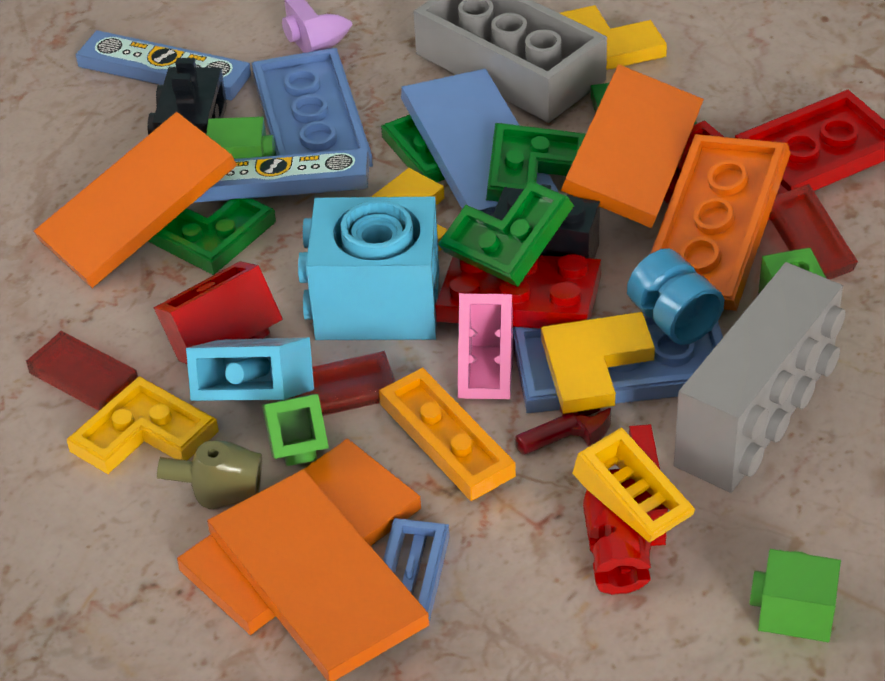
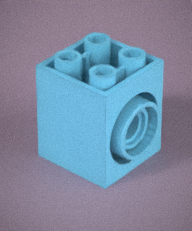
(371, 268)

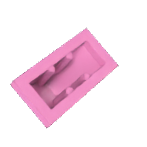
(485, 346)

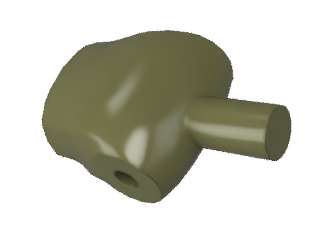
(218, 474)

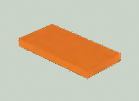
(633, 145)
(135, 199)
(723, 208)
(356, 486)
(318, 575)

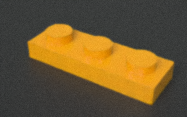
(447, 434)

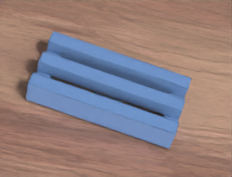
(436, 558)

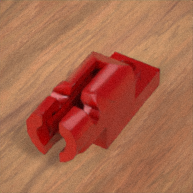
(618, 550)

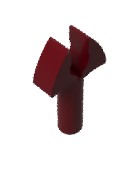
(575, 423)

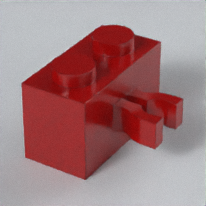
(220, 308)

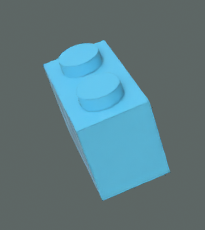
(250, 369)

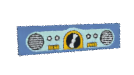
(151, 60)
(293, 175)

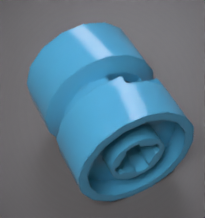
(675, 296)

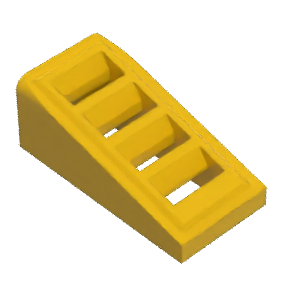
(621, 450)

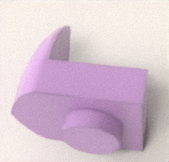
(311, 30)

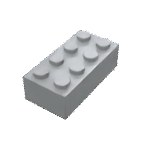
(528, 50)
(758, 377)

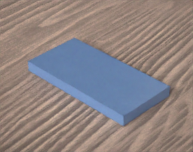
(309, 103)
(458, 127)
(631, 382)

